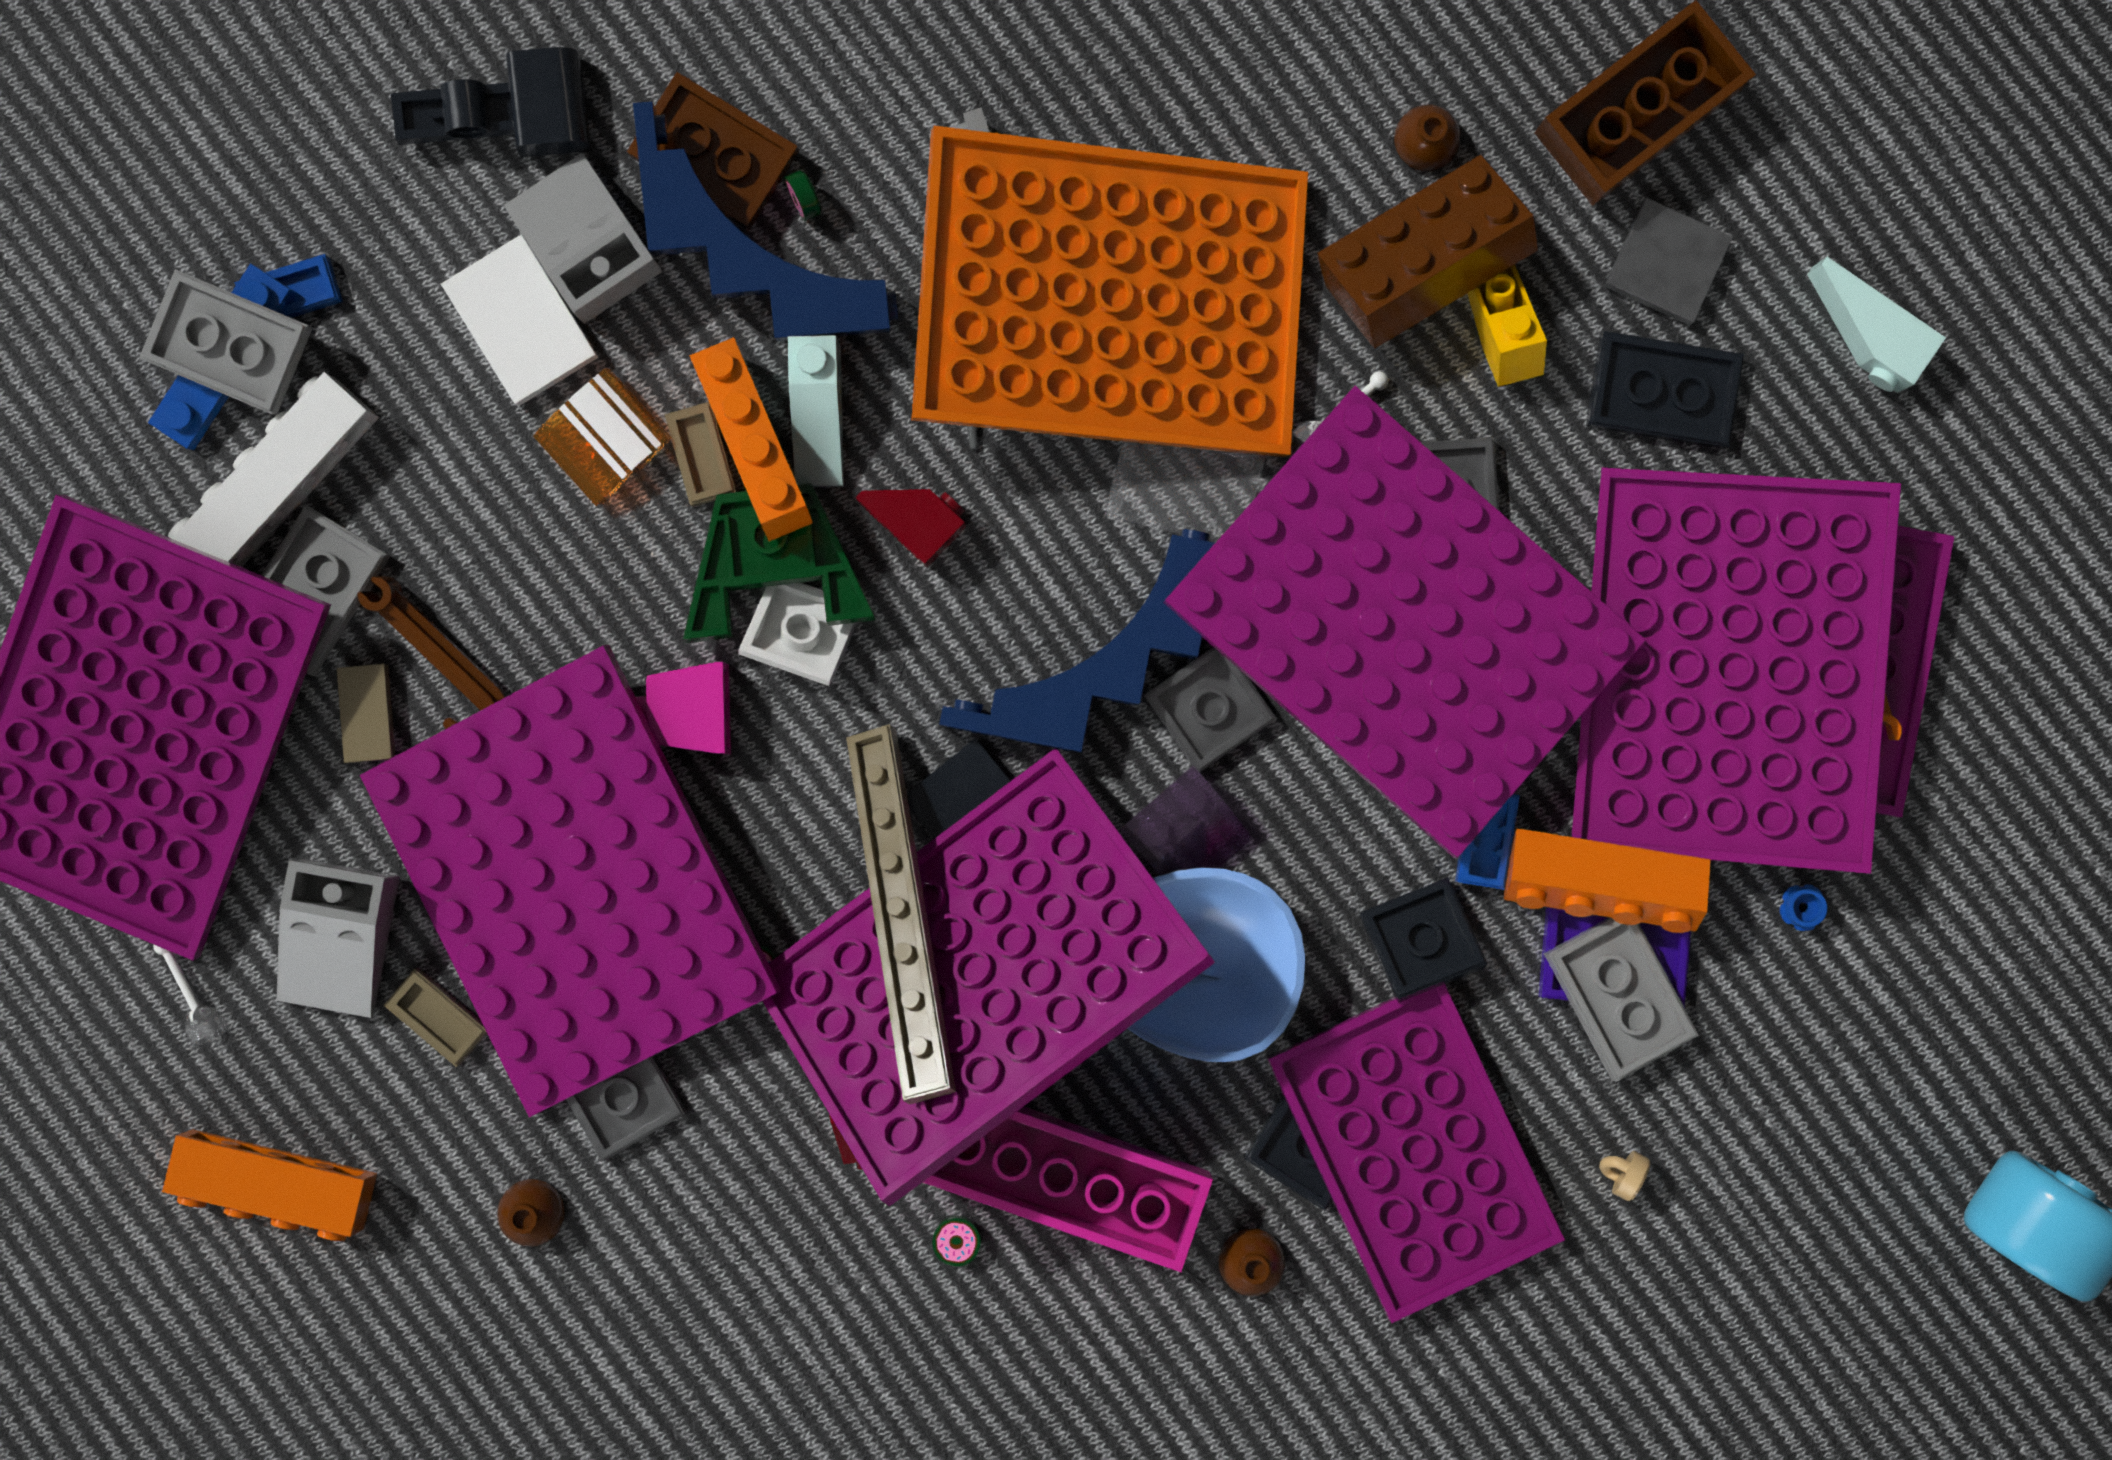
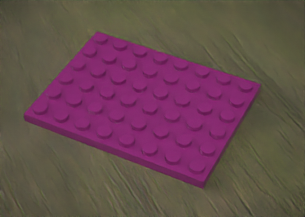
(1404, 621)
(1760, 671)
(141, 721)
(570, 881)
(1040, 957)

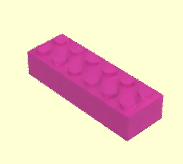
(1083, 1185)

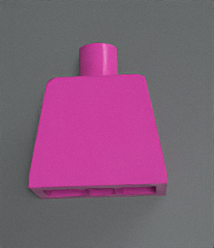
(690, 707)

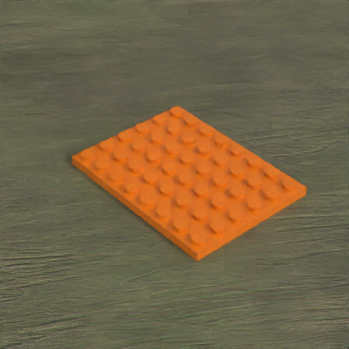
(1109, 293)

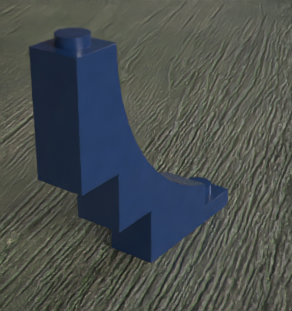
(686, 220)
(1058, 708)

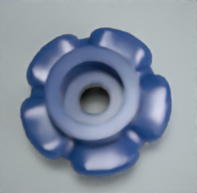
(1815, 911)

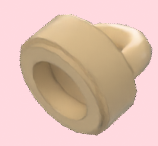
(1630, 1175)

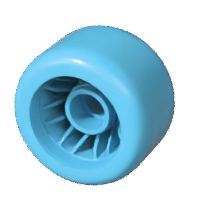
(2045, 1225)

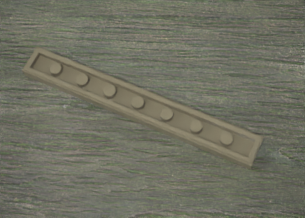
(900, 916)

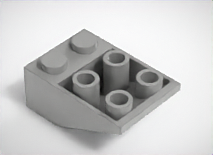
(582, 239)
(333, 935)

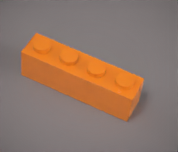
(751, 439)
(1607, 881)
(269, 1184)

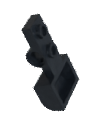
(539, 106)

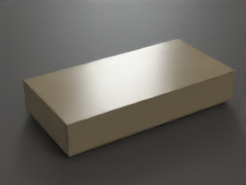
(700, 453)
(366, 713)
(436, 1017)

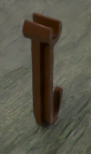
(431, 644)

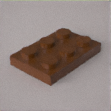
(727, 149)

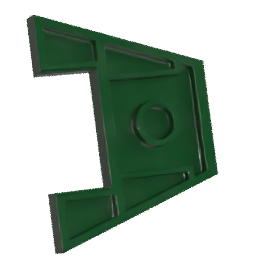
(743, 558)

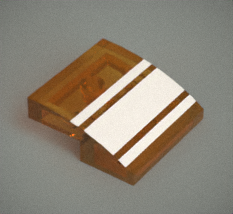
(602, 436)

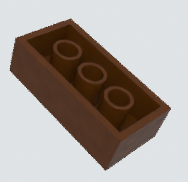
(1644, 102)
(1428, 251)

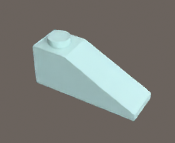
(1877, 331)
(816, 409)

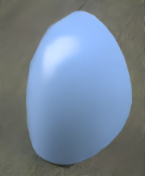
(1256, 974)

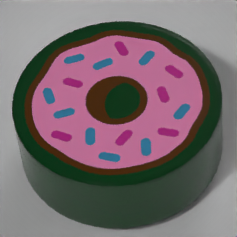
(803, 195)
(956, 1240)

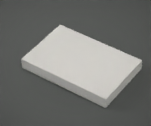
(519, 320)

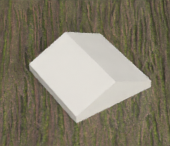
(793, 633)

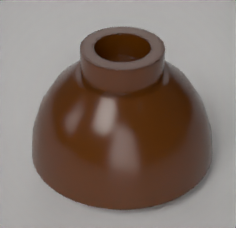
(1427, 137)
(530, 1212)
(1252, 1262)

